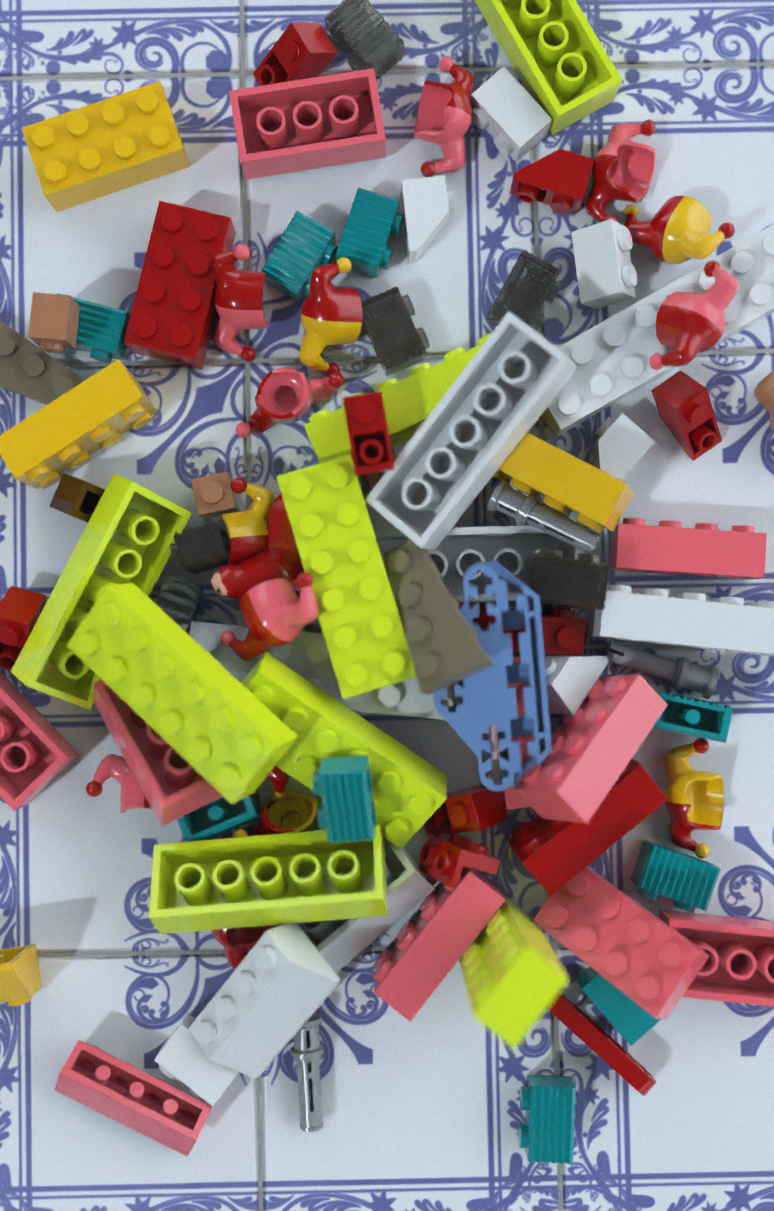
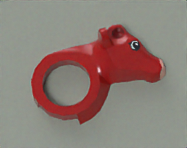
(278, 561)

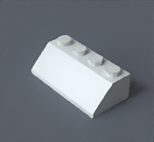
(346, 938)
(264, 1001)

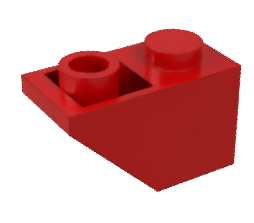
(298, 54)
(554, 181)
(687, 413)
(368, 433)
(17, 618)
(467, 811)

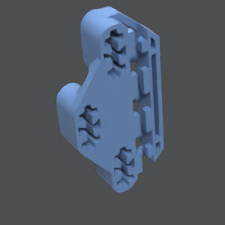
(486, 694)

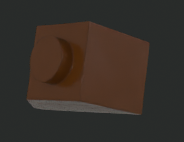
(76, 497)

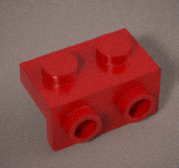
(445, 858)

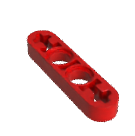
(602, 1043)

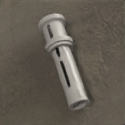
(528, 511)
(678, 672)
(309, 1051)

